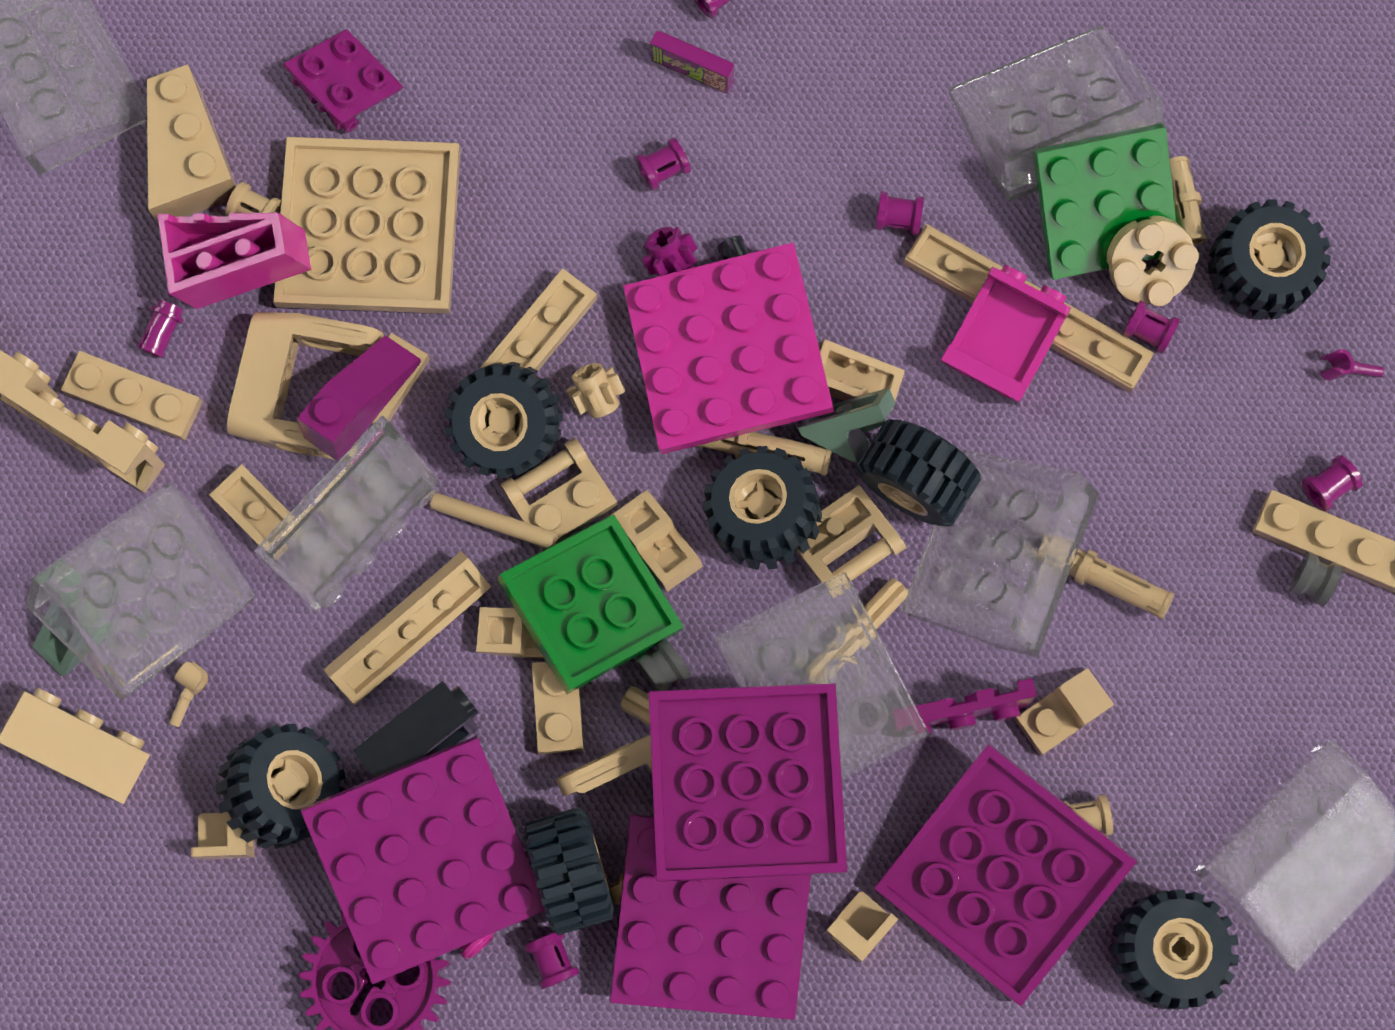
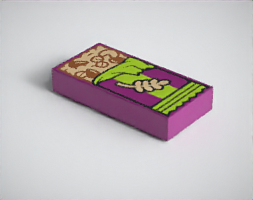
(692, 61)

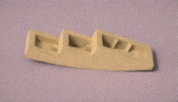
(856, 374)

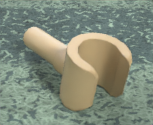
(194, 680)

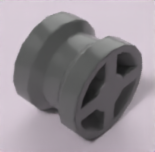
(1316, 579)
(663, 666)

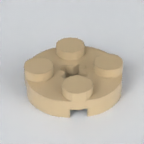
(1147, 237)

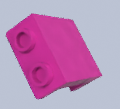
(1007, 333)

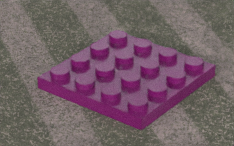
(747, 782)
(423, 859)
(1005, 874)
(706, 941)

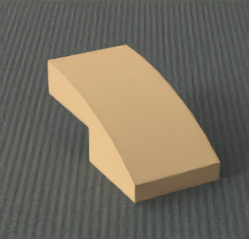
(658, 541)
(505, 634)

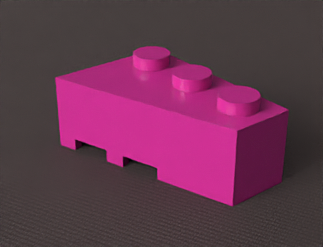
(229, 254)

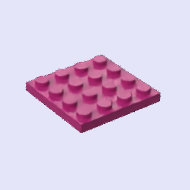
(728, 348)

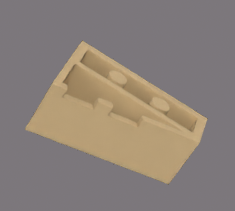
(184, 150)
(74, 744)

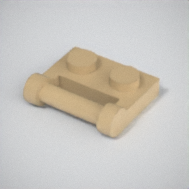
(567, 506)
(843, 527)

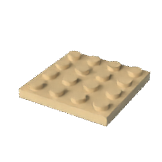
(373, 224)

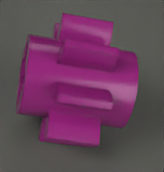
(669, 251)

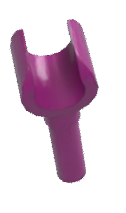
(1343, 364)

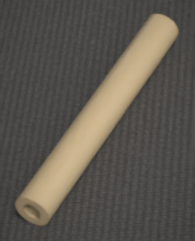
(493, 520)

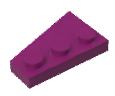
(976, 705)

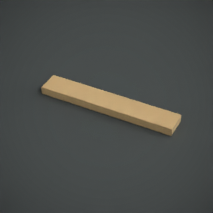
(1079, 337)

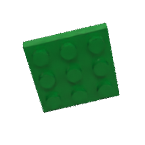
(1096, 189)
(590, 603)

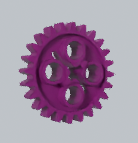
(340, 955)

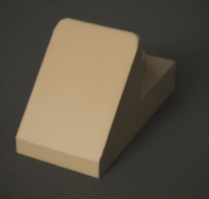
(1064, 711)

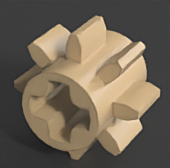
(595, 390)

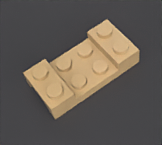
(118, 449)

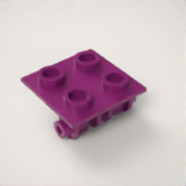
(342, 79)

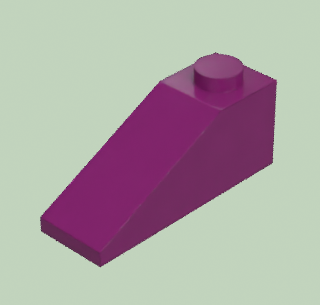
(356, 397)

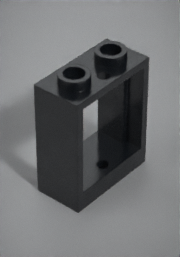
(424, 728)

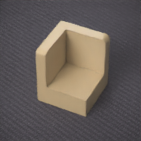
(218, 840)
(860, 926)

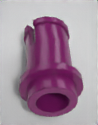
(160, 328)

